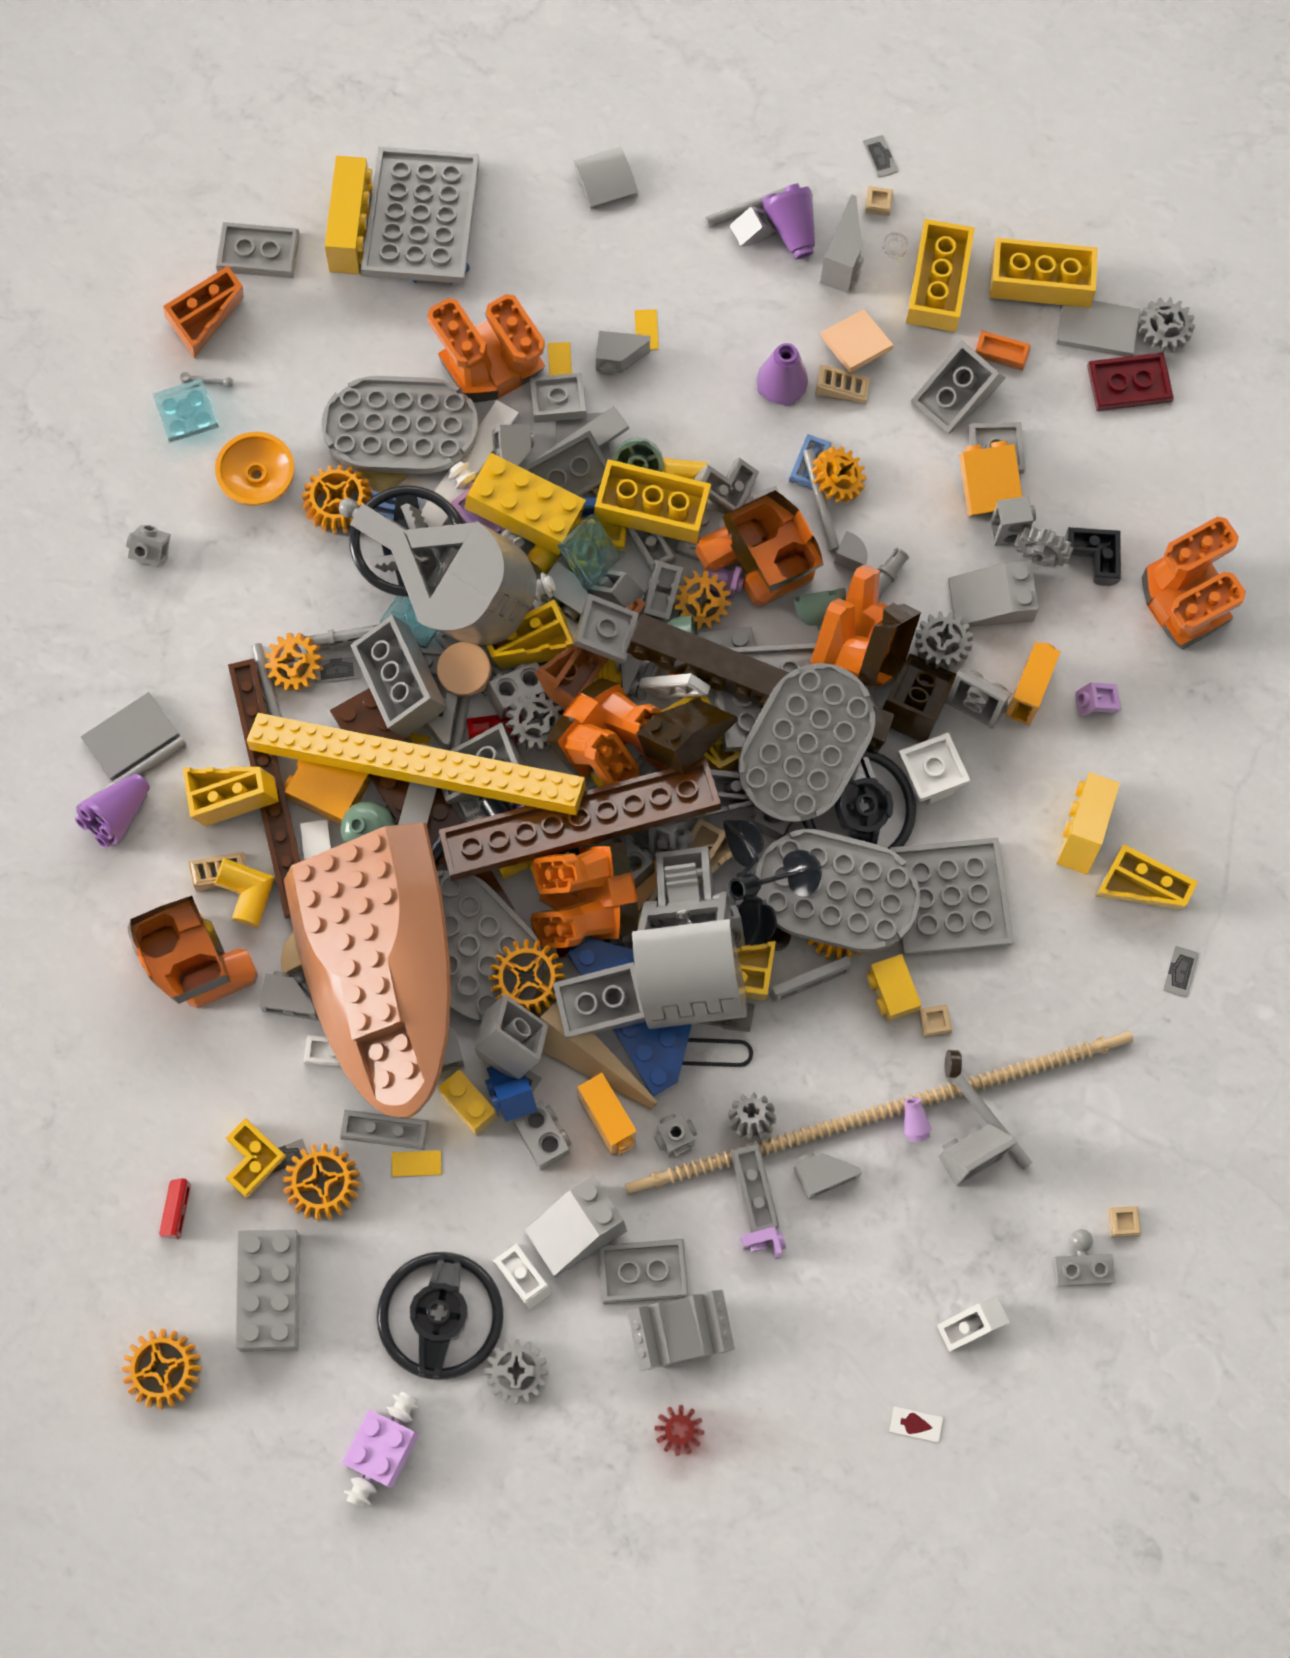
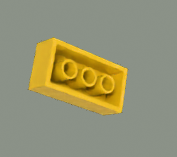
(348, 214)
(1043, 272)
(940, 275)
(652, 501)
(524, 503)

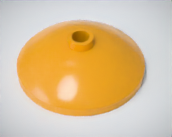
(251, 455)

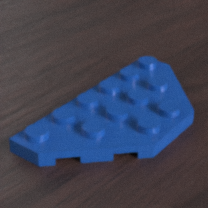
(653, 1052)

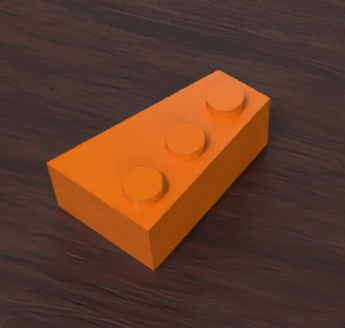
(204, 308)

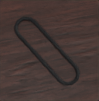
(725, 1064)

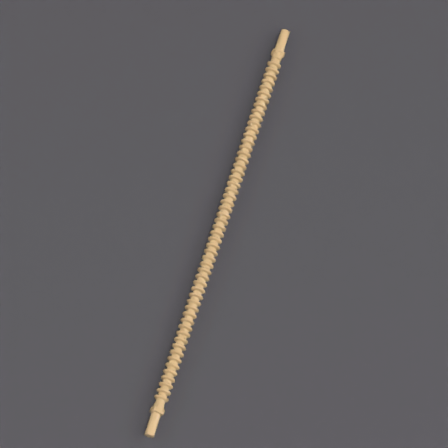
(1101, 1046)

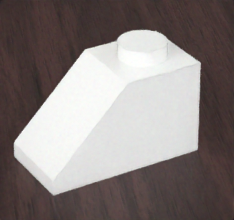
(973, 1323)

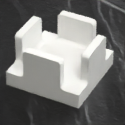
(934, 768)

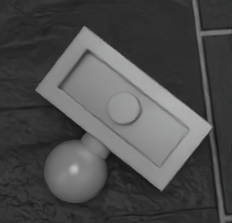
(1083, 1267)

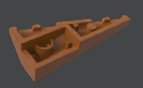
(573, 670)

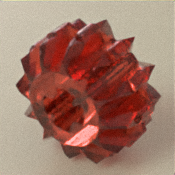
(682, 1420)

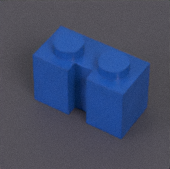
(512, 1095)

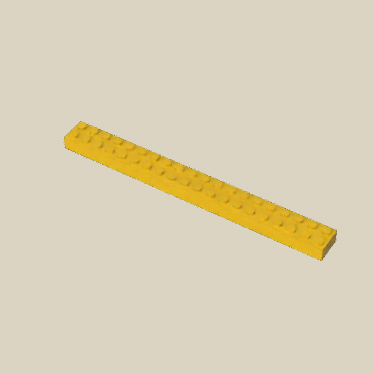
(417, 764)

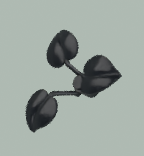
(802, 873)

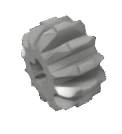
(760, 1109)

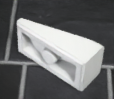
(523, 1276)

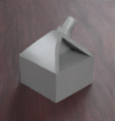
(510, 1038)

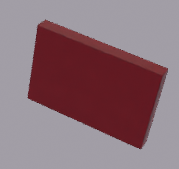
(1130, 381)

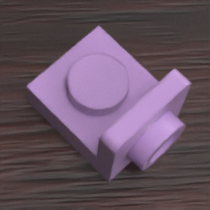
(733, 581)
(1097, 698)
(757, 1241)

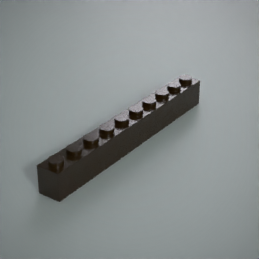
(720, 667)

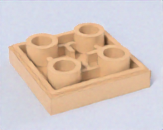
(857, 341)

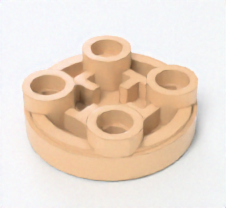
(464, 669)

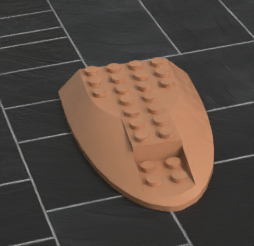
(377, 961)

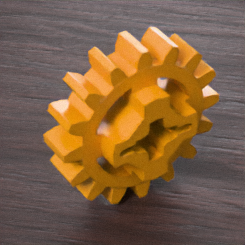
(829, 465)
(714, 600)
(292, 651)

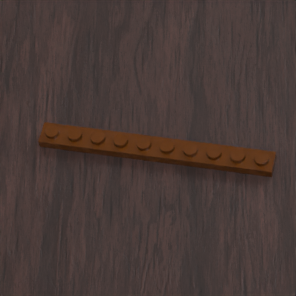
(275, 816)

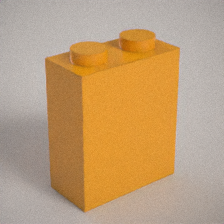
(989, 476)
(1033, 683)
(326, 789)
(607, 1115)

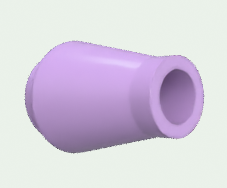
(916, 1122)

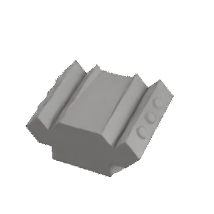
(681, 1330)

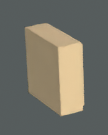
(879, 200)
(935, 1021)
(1124, 1221)

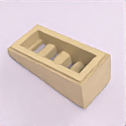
(836, 374)
(206, 863)

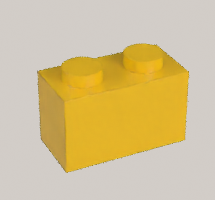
(893, 987)
(467, 1102)

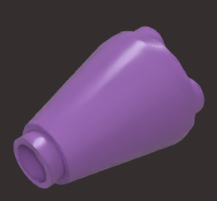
(793, 218)
(783, 376)
(112, 809)

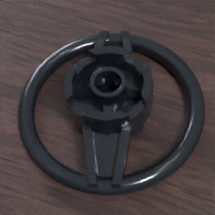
(402, 495)
(863, 785)
(434, 1334)

